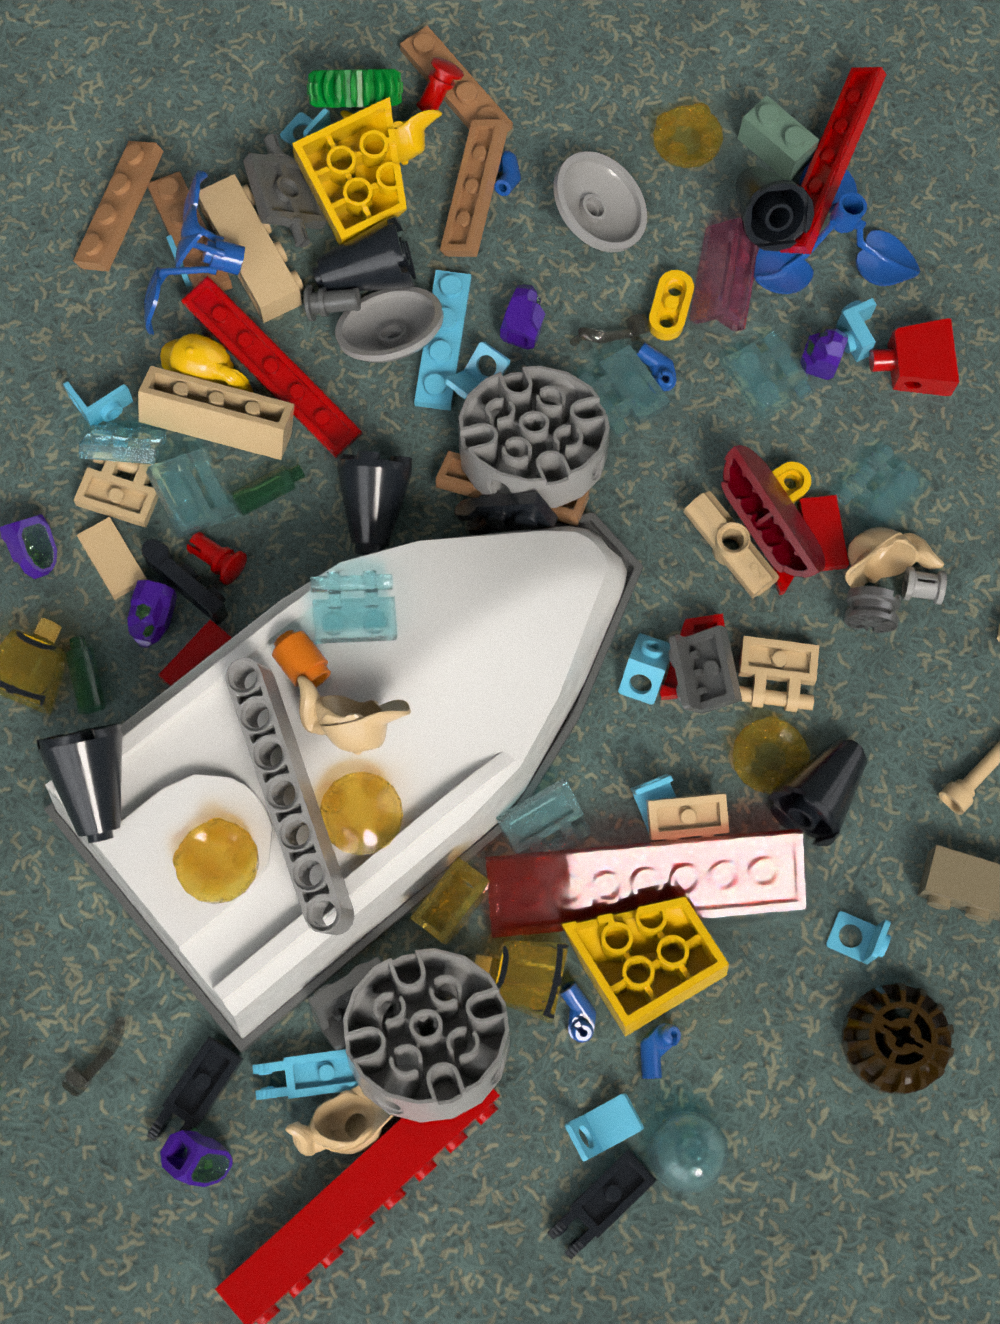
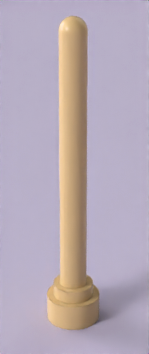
(960, 794)

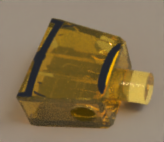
(32, 667)
(451, 901)
(528, 976)

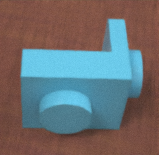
(852, 323)

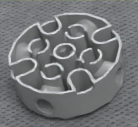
(534, 435)
(391, 1040)

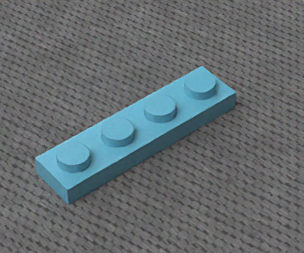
(442, 353)

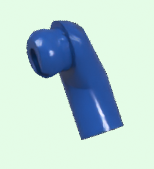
(511, 174)
(660, 366)
(581, 1012)
(655, 1045)

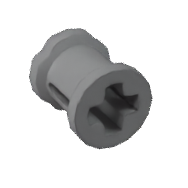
(924, 585)

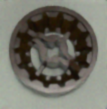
(866, 1022)

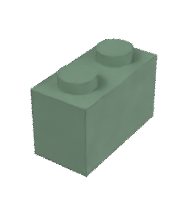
(777, 138)

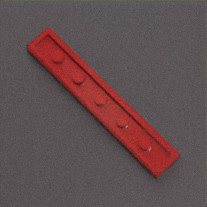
(838, 147)
(271, 366)

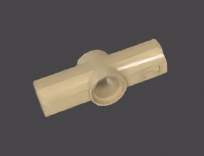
(744, 563)

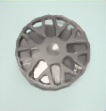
(872, 608)

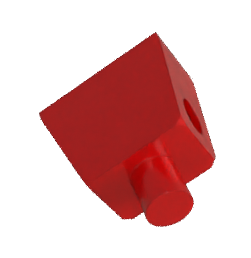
(920, 358)

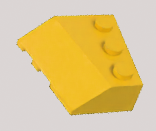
(354, 170)
(647, 959)

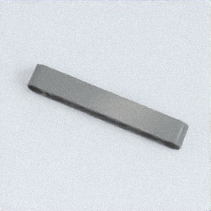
(304, 807)

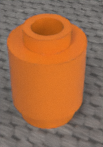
(300, 657)

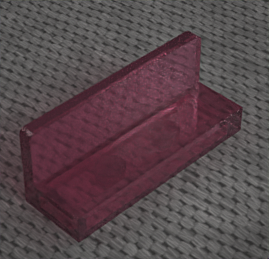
(725, 276)

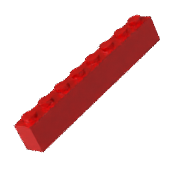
(343, 1211)

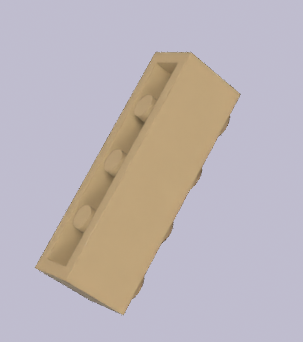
(263, 271)
(215, 412)

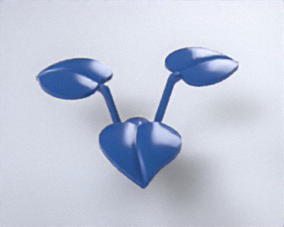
(217, 253)
(881, 260)

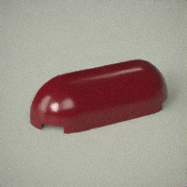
(770, 514)

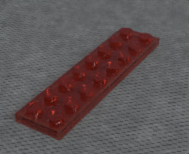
(714, 873)

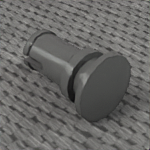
(332, 301)

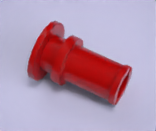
(440, 82)
(222, 560)

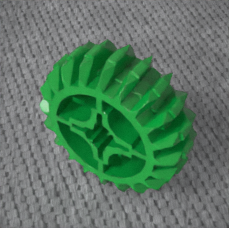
(354, 87)

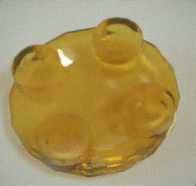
(688, 136)
(768, 753)
(361, 813)
(216, 861)

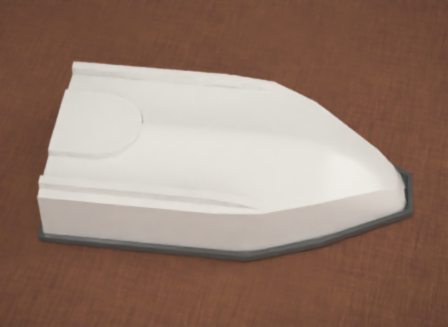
(496, 672)

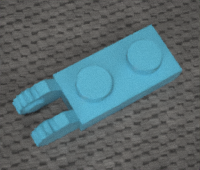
(308, 1075)

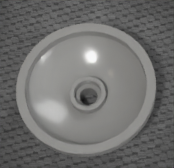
(600, 201)
(390, 325)

